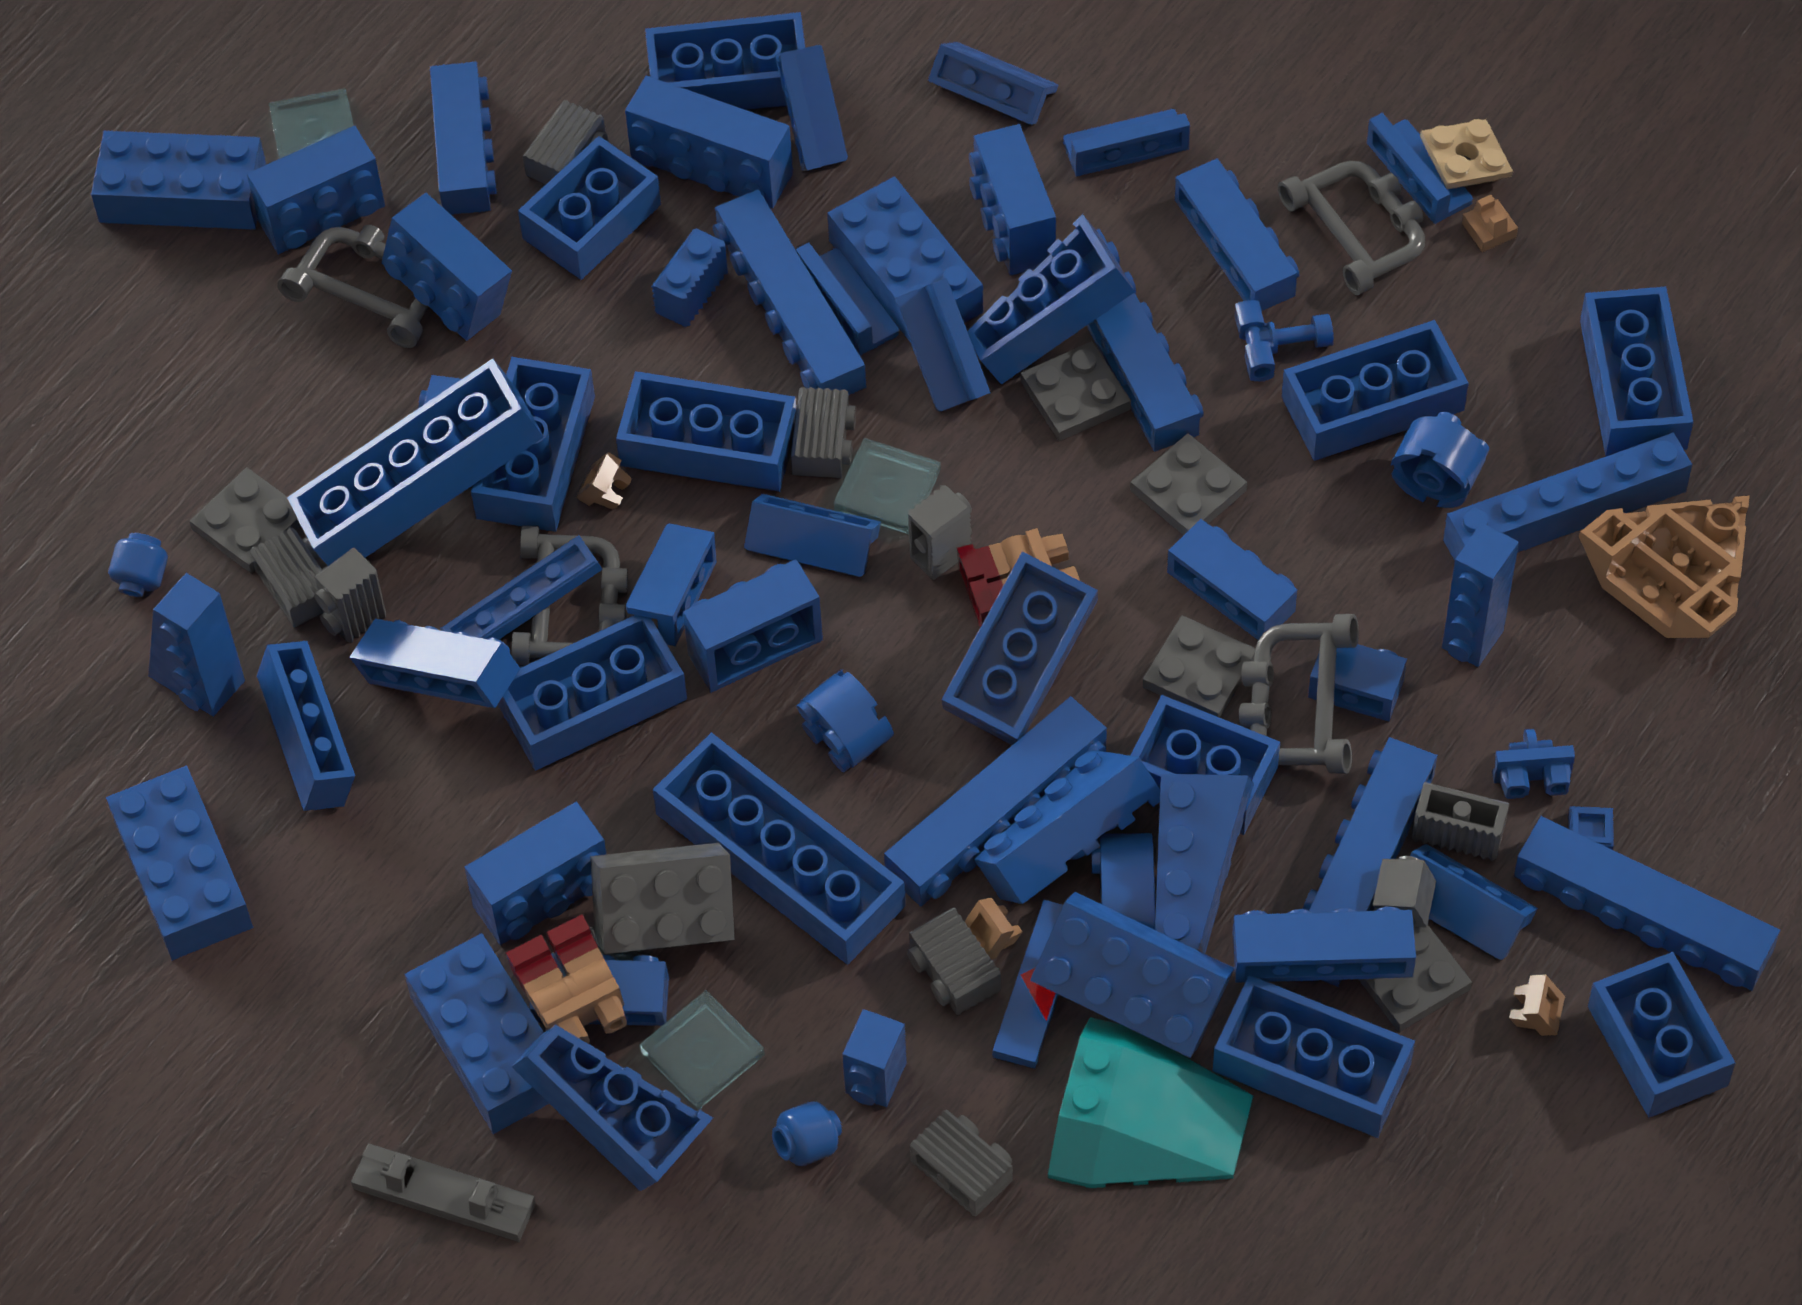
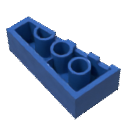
(1050, 303)
(194, 647)
(1066, 823)
(1195, 849)
(611, 1105)

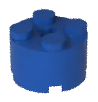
(1439, 460)
(845, 719)

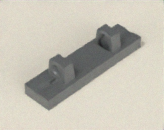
(444, 1192)

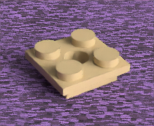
(1468, 139)

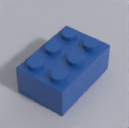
(316, 189)
(1012, 198)
(589, 207)
(446, 266)
(753, 625)
(1196, 742)
(535, 874)
(1661, 1034)

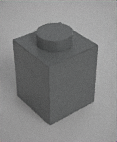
(1407, 886)

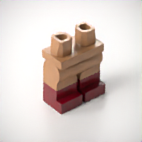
(988, 567)
(579, 997)

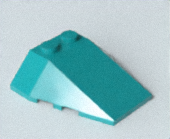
(1144, 1114)

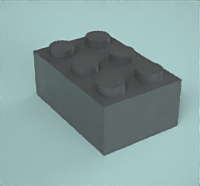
(662, 898)

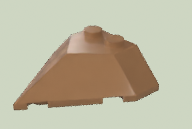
(1672, 563)

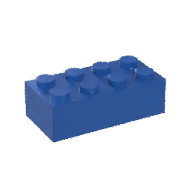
(726, 57)
(708, 141)
(176, 179)
(900, 249)
(1635, 367)
(1373, 389)
(707, 431)
(536, 481)
(1020, 649)
(592, 690)
(179, 862)
(1132, 974)
(479, 1027)
(1313, 1056)

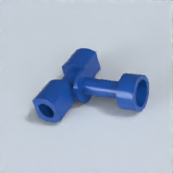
(1264, 339)

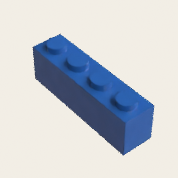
(460, 138)
(1236, 234)
(1479, 594)
(435, 662)
(305, 725)
(1324, 945)

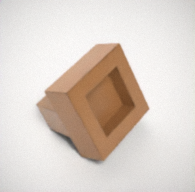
(1489, 224)
(599, 482)
(991, 927)
(1542, 1005)

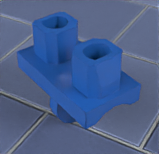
(1533, 761)

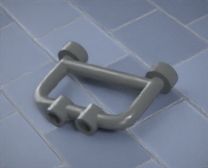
(1383, 190)
(299, 281)
(614, 581)
(1260, 675)

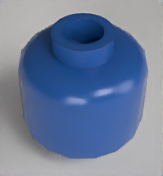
(138, 564)
(806, 1133)

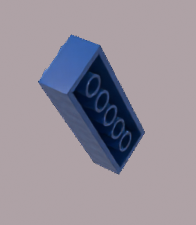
(416, 465)
(781, 848)

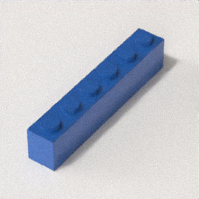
(788, 295)
(1145, 370)
(1577, 496)
(988, 803)
(1376, 830)
(1646, 903)

